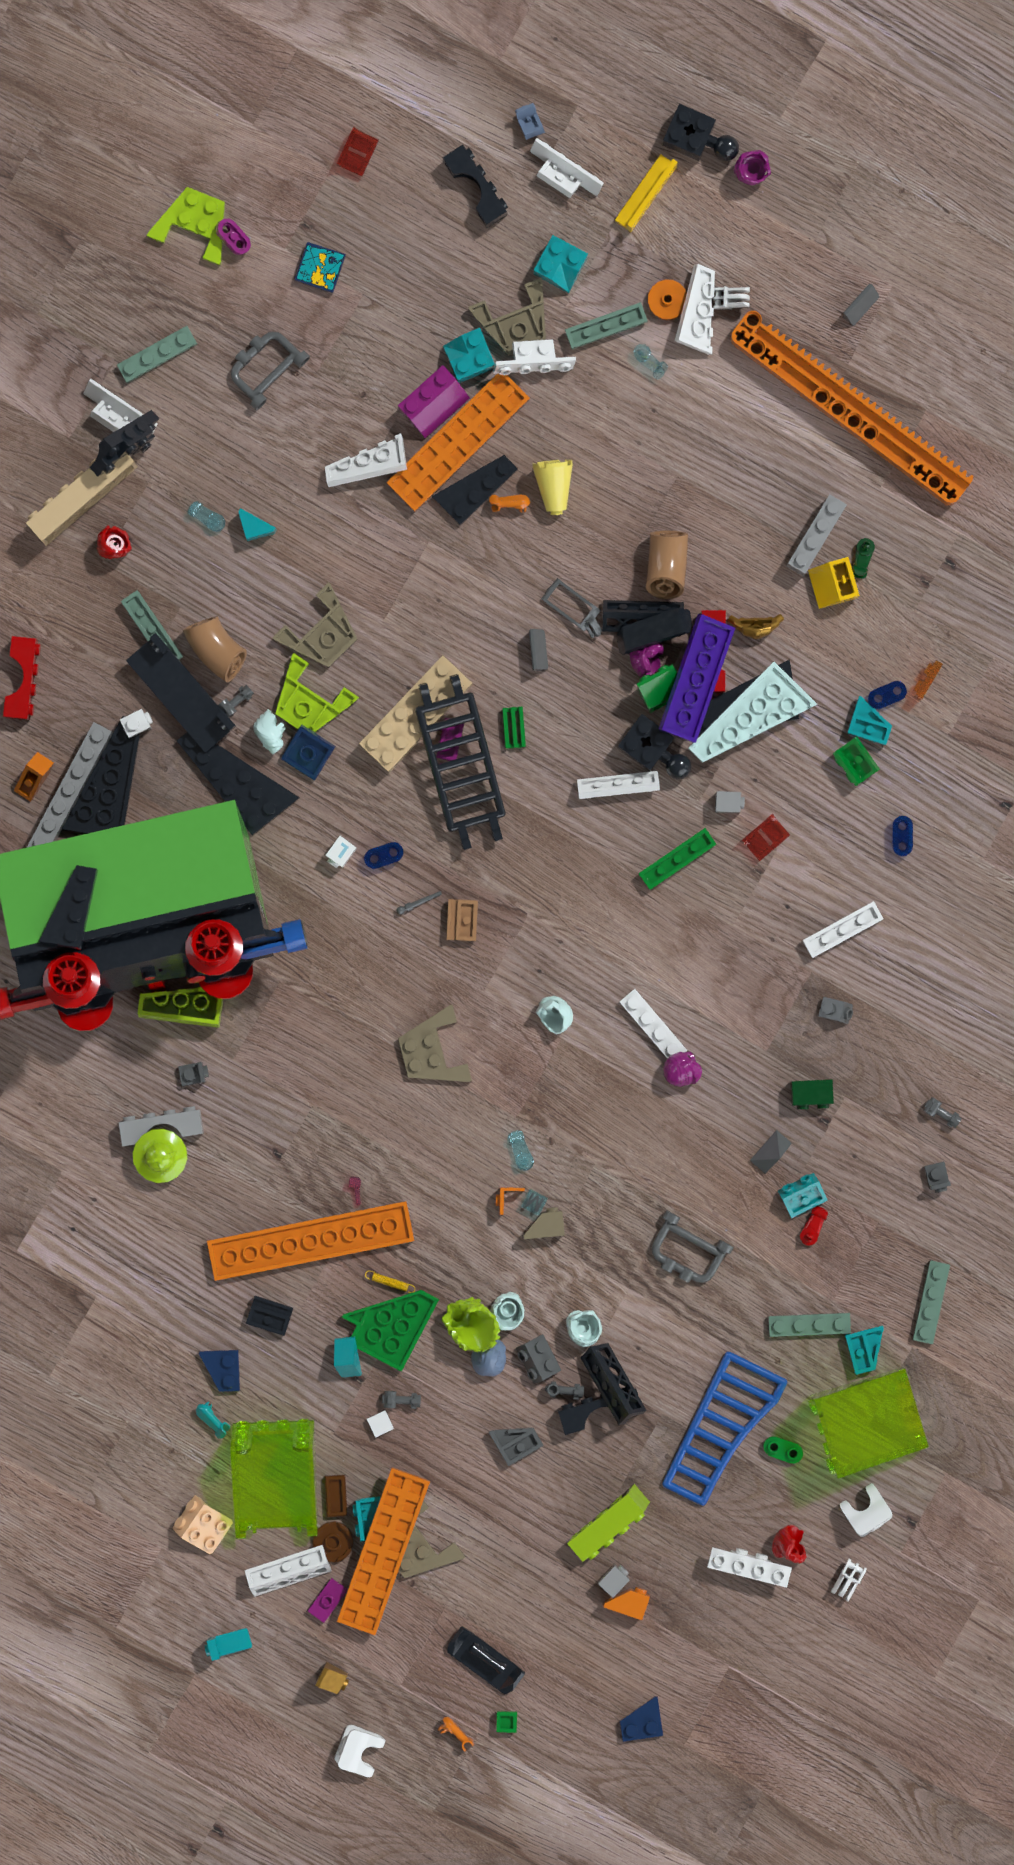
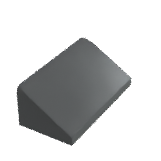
(861, 305)
(538, 649)

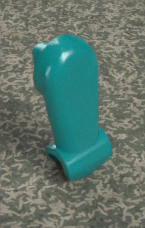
(206, 1414)

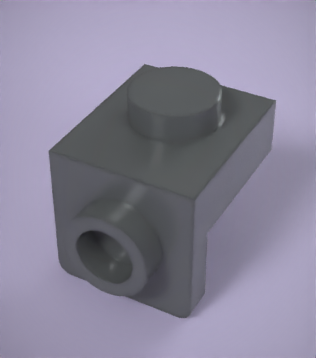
(836, 1010)

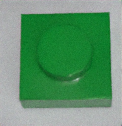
(506, 1721)

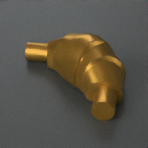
(756, 627)

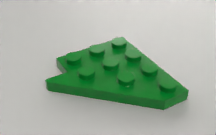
(392, 1326)

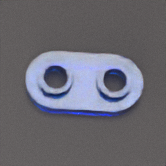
(887, 695)
(902, 836)
(383, 855)

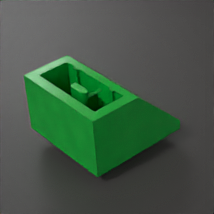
(657, 688)

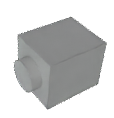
(729, 802)
(614, 1580)

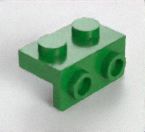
(855, 761)

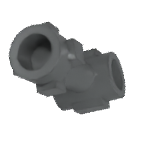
(229, 706)
(933, 1107)
(553, 1389)
(390, 1400)

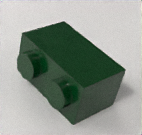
(812, 1093)

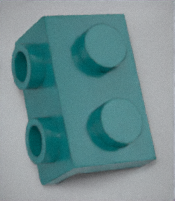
(365, 1511)

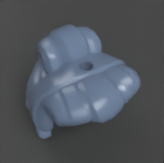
(490, 1361)

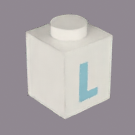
(340, 852)

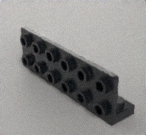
(180, 693)

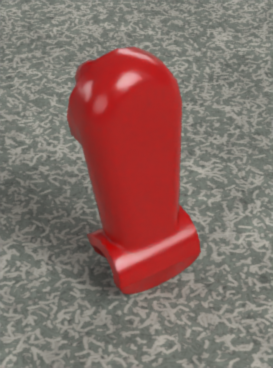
(811, 1231)

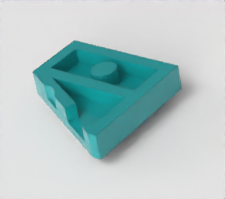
(869, 724)
(864, 1348)

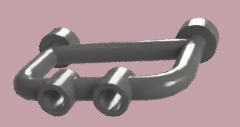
(244, 358)
(685, 1273)

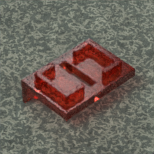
(362, 143)
(773, 830)

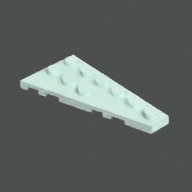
(760, 707)

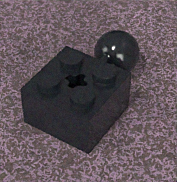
(685, 118)
(677, 765)

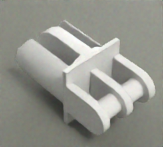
(730, 299)
(849, 1578)

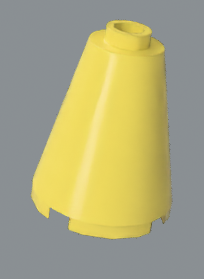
(554, 483)

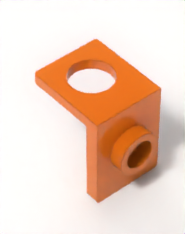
(500, 1197)

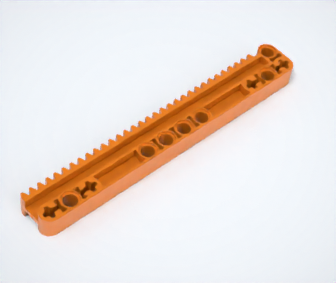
(890, 439)

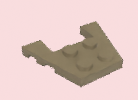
(517, 326)
(328, 638)
(424, 1052)
(422, 1557)

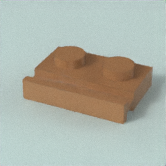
(462, 920)

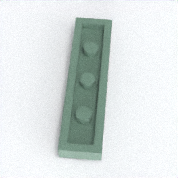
(606, 325)
(157, 354)
(147, 620)
(931, 1302)
(809, 1324)

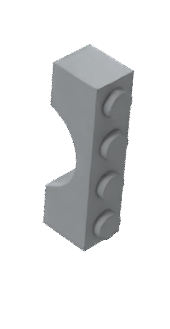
(816, 535)
(186, 1122)

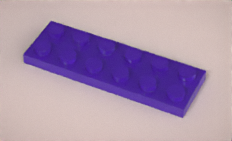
(696, 678)

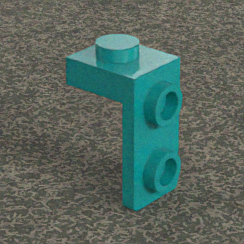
(228, 1643)

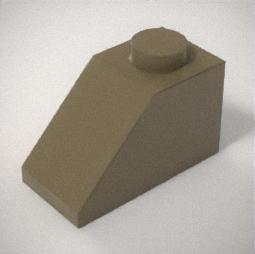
(547, 1225)

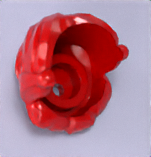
(109, 536)
(787, 1544)

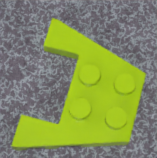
(197, 214)
(304, 707)

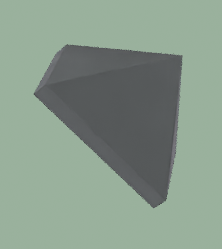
(771, 1152)

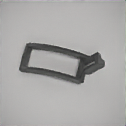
(590, 618)

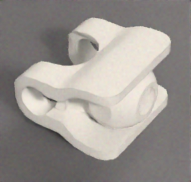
(872, 1517)
(351, 1747)

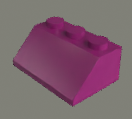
(433, 401)

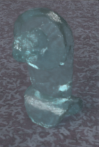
(644, 356)
(208, 517)
(522, 1154)

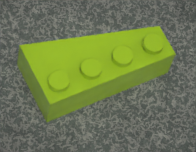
(182, 1006)
(609, 1524)

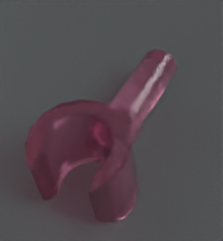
(355, 1182)

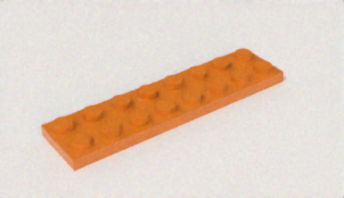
(458, 440)
(383, 1551)

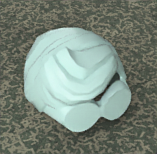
(555, 1014)
(584, 1327)

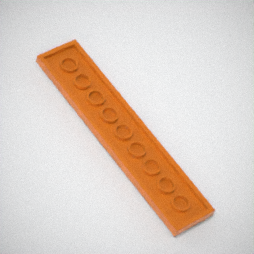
(310, 1240)

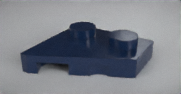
(223, 1368)
(642, 1722)

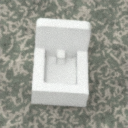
(136, 723)

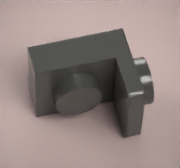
(193, 1073)
(937, 1177)

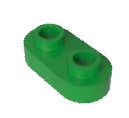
(783, 1449)

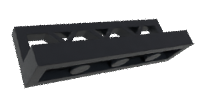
(638, 610)
(608, 1383)

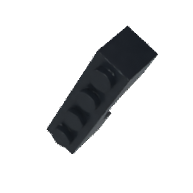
(461, 164)
(574, 1417)

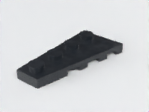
(472, 491)
(71, 914)

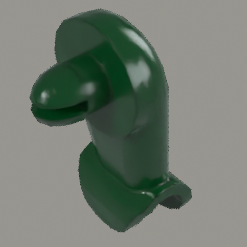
(862, 557)

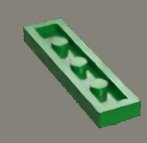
(677, 859)

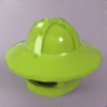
(160, 1155)

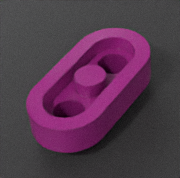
(233, 235)

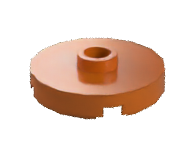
(656, 301)

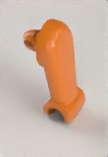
(516, 501)
(454, 1729)

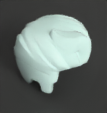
(268, 732)
(508, 1310)

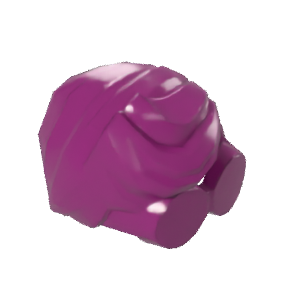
(751, 167)
(681, 1069)

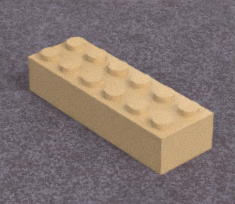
(76, 500)
(400, 728)

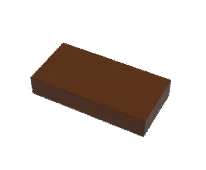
(336, 1495)

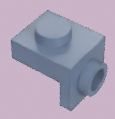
(529, 121)

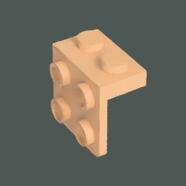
(202, 1525)

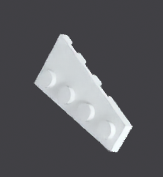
(695, 320)
(381, 460)

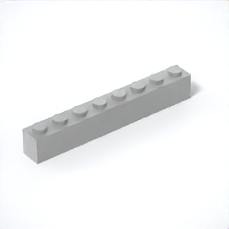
(72, 785)

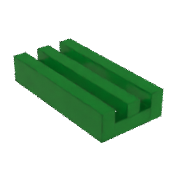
(515, 744)

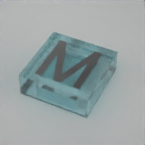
(534, 1202)

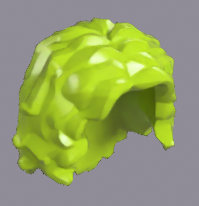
(471, 1325)

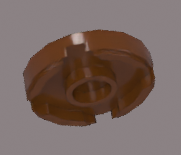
(335, 1539)

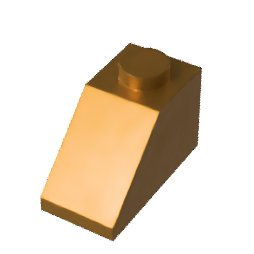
(332, 1679)

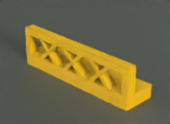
(646, 192)

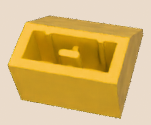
(833, 583)

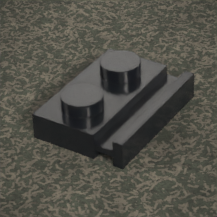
(269, 1315)

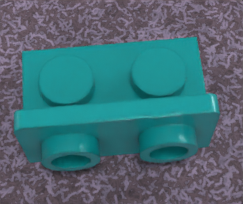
(802, 1195)

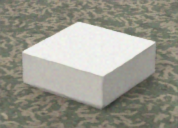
(380, 1423)

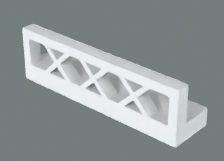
(287, 1570)

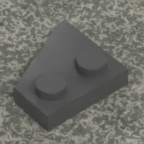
(516, 1443)

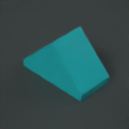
(255, 527)
(346, 1357)

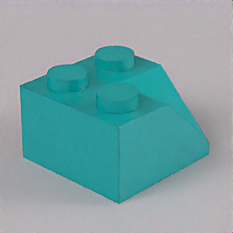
(560, 264)
(469, 355)

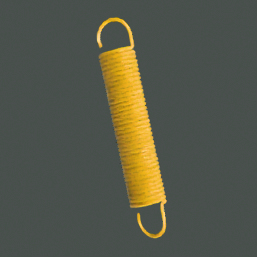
(390, 1281)

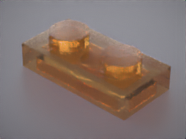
(922, 686)

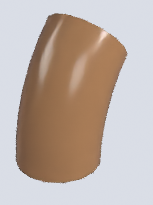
(667, 564)
(216, 648)

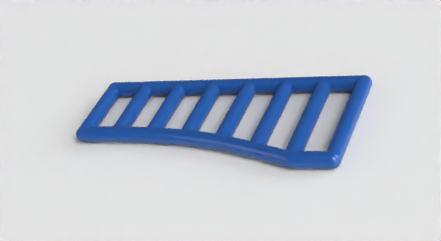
(743, 1431)

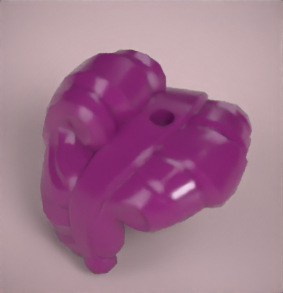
(646, 660)

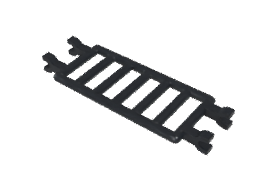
(484, 755)

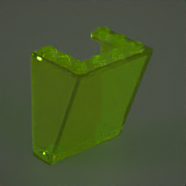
(868, 1422)
(274, 1475)

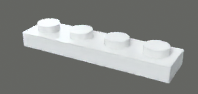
(618, 784)
(842, 929)
(652, 1024)

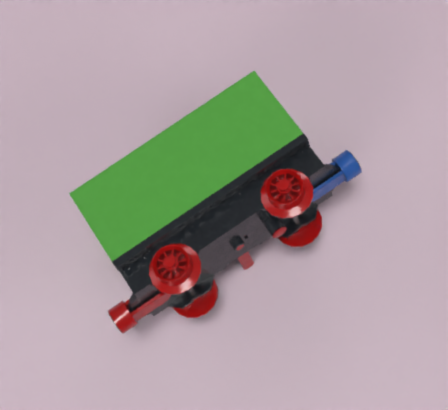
(165, 905)

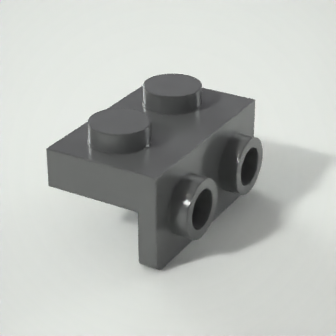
(538, 1359)

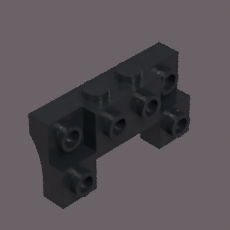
(125, 441)

